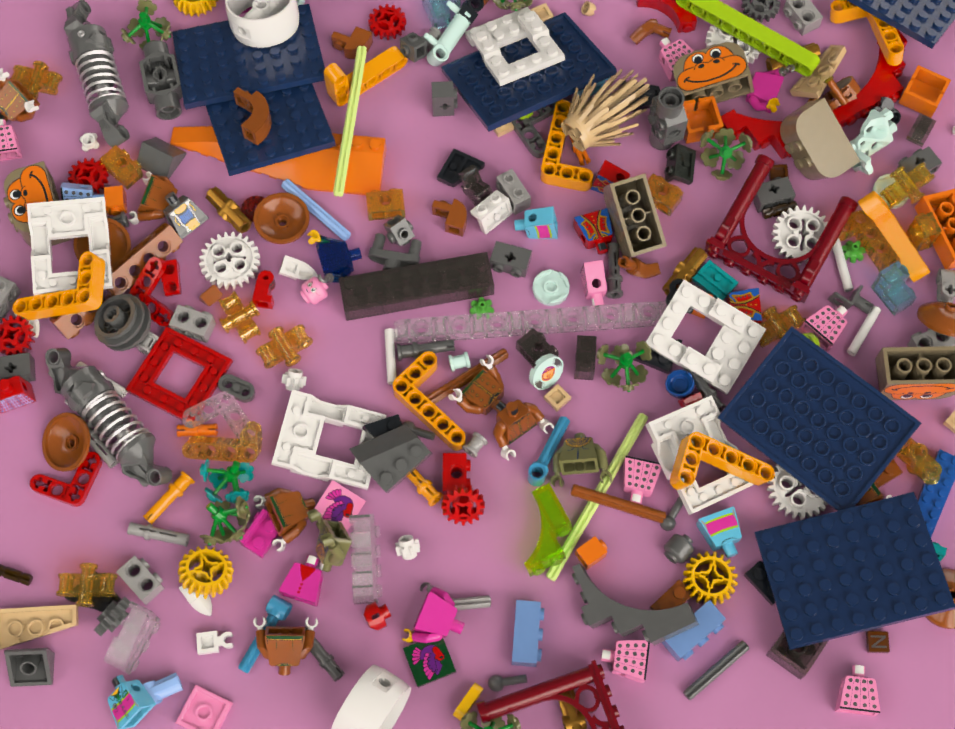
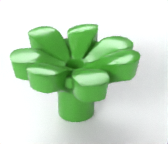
(853, 251)
(481, 306)

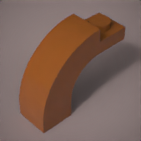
(259, 123)

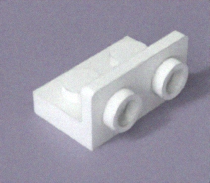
(492, 211)

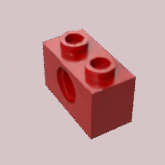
(455, 463)

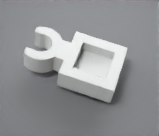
(210, 642)

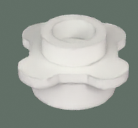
(87, 137)

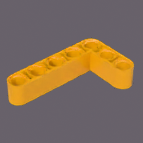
(886, 35)
(375, 71)
(555, 149)
(881, 214)
(85, 298)
(412, 392)
(718, 459)

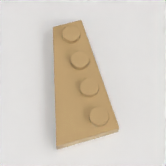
(814, 85)
(29, 623)

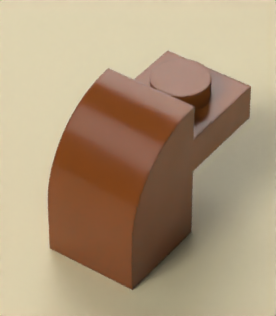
(349, 45)
(455, 214)

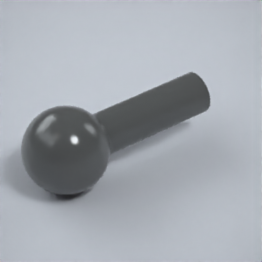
(420, 432)
(670, 523)
(497, 683)

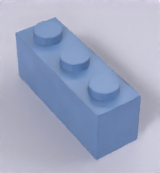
(709, 621)
(527, 633)

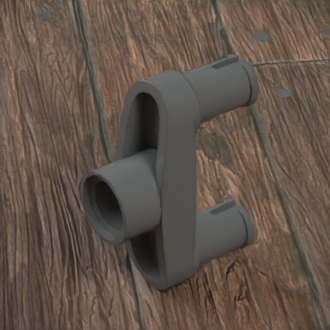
(394, 259)

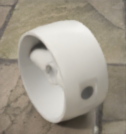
(265, 23)
(373, 701)

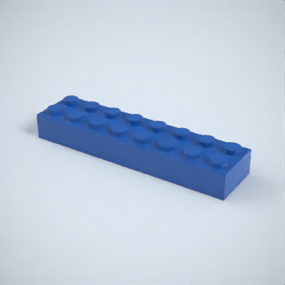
(933, 497)

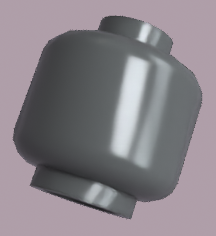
(678, 548)

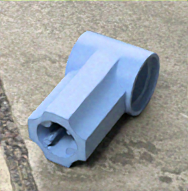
(164, 687)

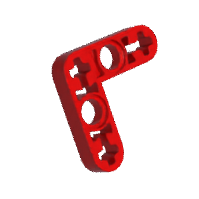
(146, 296)
(70, 489)

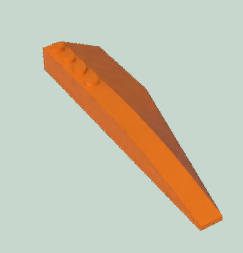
(310, 171)

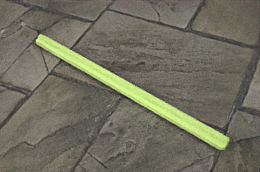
(350, 119)
(591, 507)

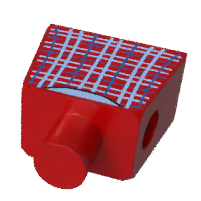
(15, 393)

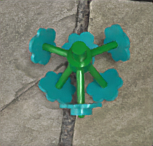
(221, 476)

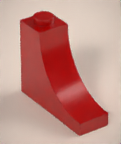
(680, 17)

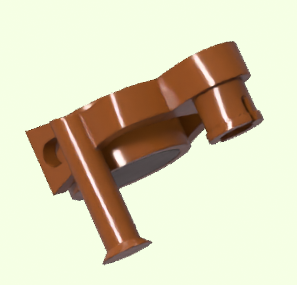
(842, 91)

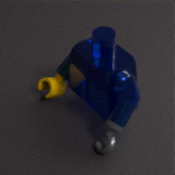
(334, 257)

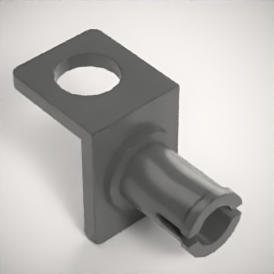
(855, 299)

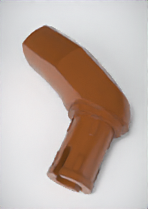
(647, 28)
(638, 268)

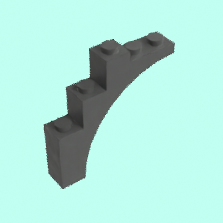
(657, 624)

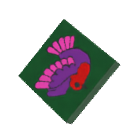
(429, 661)

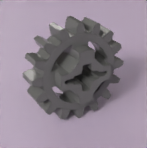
(760, 9)
(112, 616)

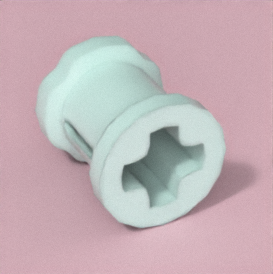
(459, 361)

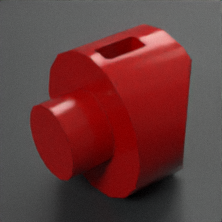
(372, 609)

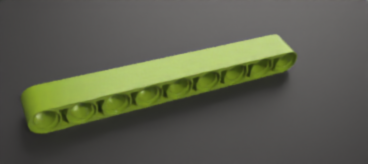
(753, 34)

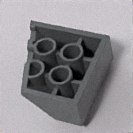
(391, 456)

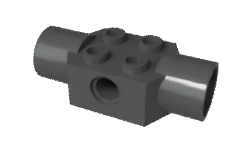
(161, 79)
(667, 118)

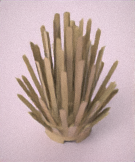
(597, 120)

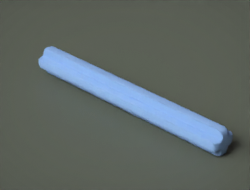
(317, 210)

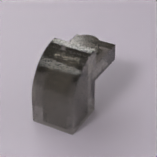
(921, 130)
(473, 186)

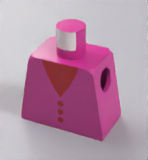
(303, 582)

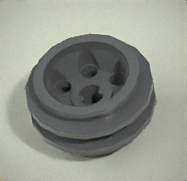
(127, 317)

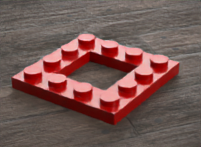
(172, 342)

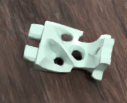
(874, 129)

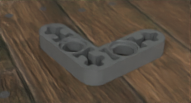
(528, 127)

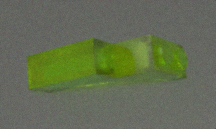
(553, 524)

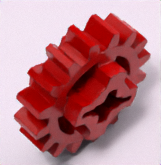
(387, 22)
(89, 173)
(21, 338)
(463, 504)

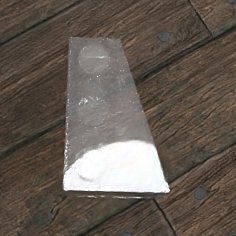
(132, 639)

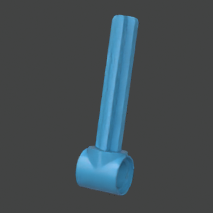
(543, 461)
(277, 610)

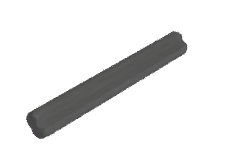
(716, 670)

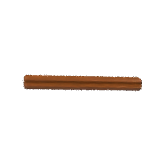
(465, 377)
(618, 503)

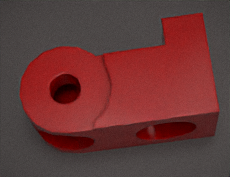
(171, 278)
(262, 293)

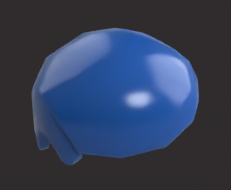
(679, 383)

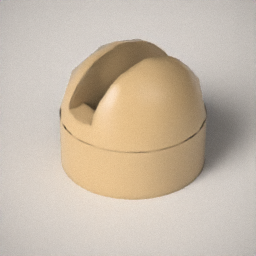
(588, 8)

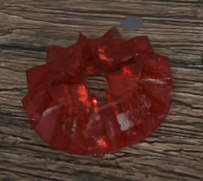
(248, 206)

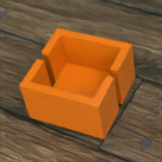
(924, 91)
(703, 119)

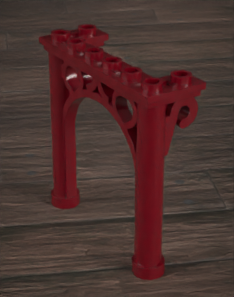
(736, 215)
(551, 689)

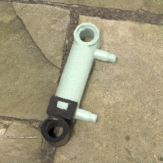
(461, 21)

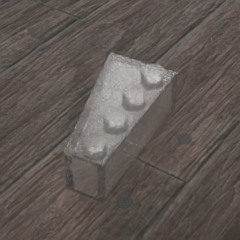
(364, 559)

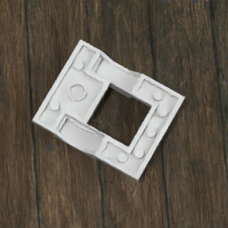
(507, 30)
(62, 221)
(727, 352)
(301, 436)
(667, 436)

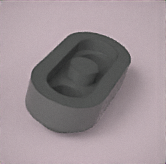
(238, 387)

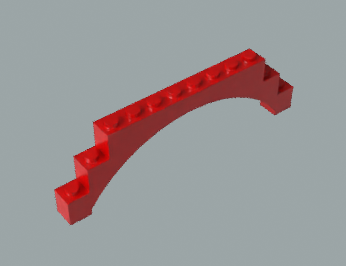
(881, 84)

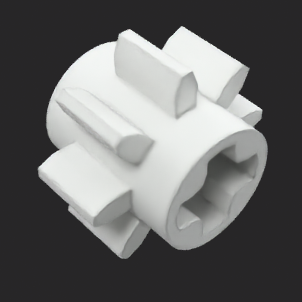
(294, 379)
(407, 547)

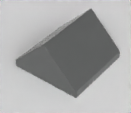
(160, 157)
(30, 666)

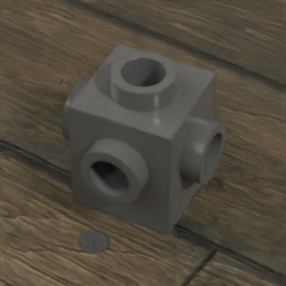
(413, 47)
(399, 230)

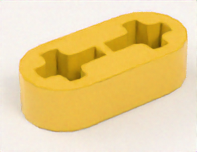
(468, 701)

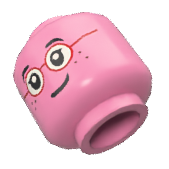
(314, 291)

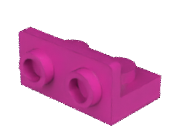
(260, 534)

